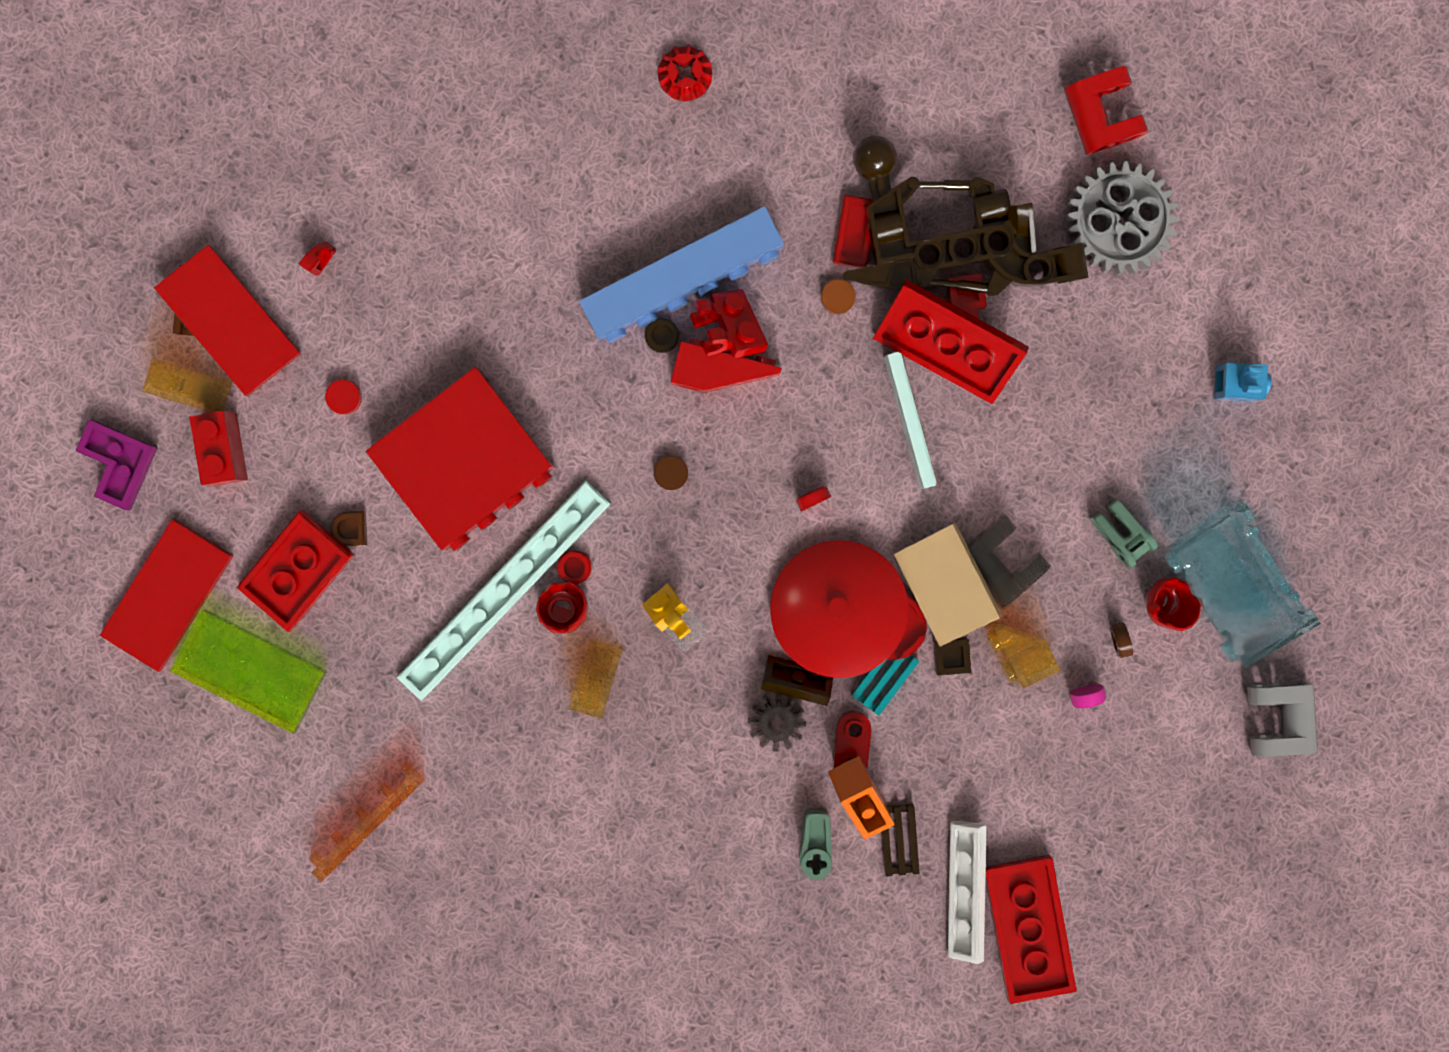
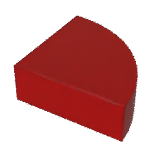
(317, 258)

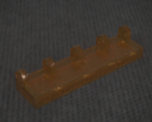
(370, 822)

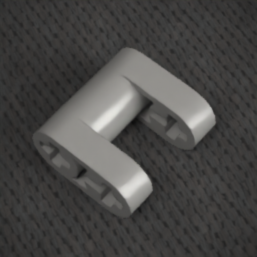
(1298, 719)

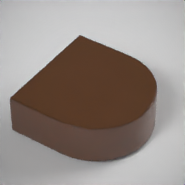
(350, 528)

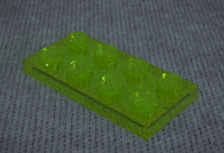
(248, 671)

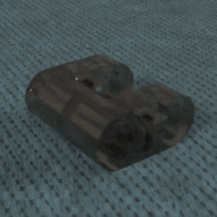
(1001, 582)

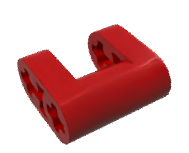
(1090, 114)

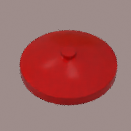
(839, 609)

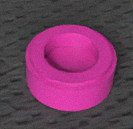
(1088, 696)

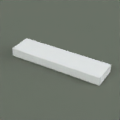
(967, 891)

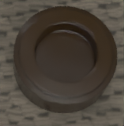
(662, 335)

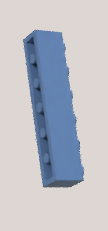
(683, 274)

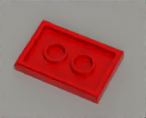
(295, 570)

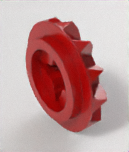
(687, 88)

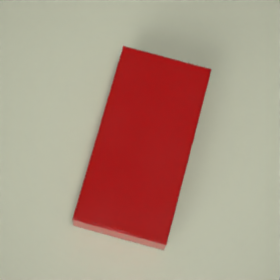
(853, 233)

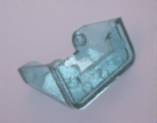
(1239, 585)

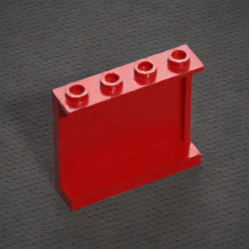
(460, 460)

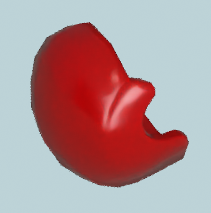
(1183, 615)
(557, 618)

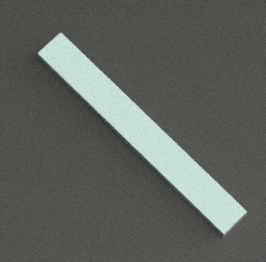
(503, 590)

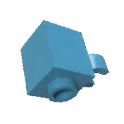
(1242, 382)

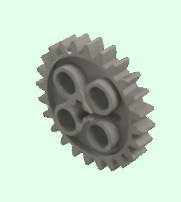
(1136, 191)

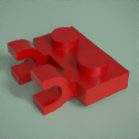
(737, 323)

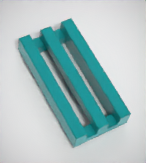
(868, 701)

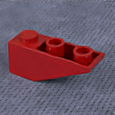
(720, 371)

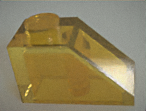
(186, 386)
(596, 679)

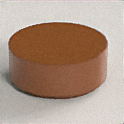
(838, 296)

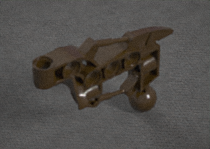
(899, 258)

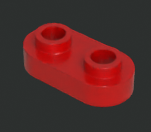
(852, 745)

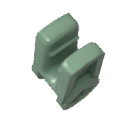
(1134, 534)
(816, 840)

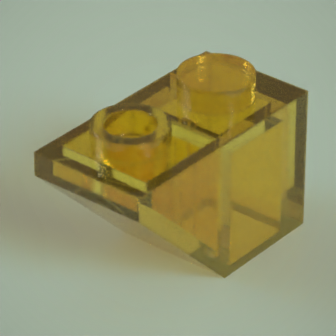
(1026, 655)

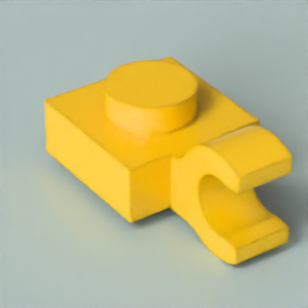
(666, 611)

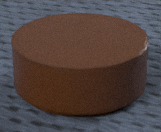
(671, 473)
(1121, 640)

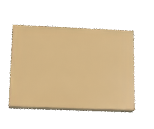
(948, 585)

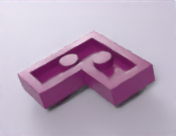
(125, 458)

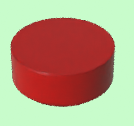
(343, 397)
(813, 497)
(574, 566)

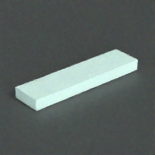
(910, 420)

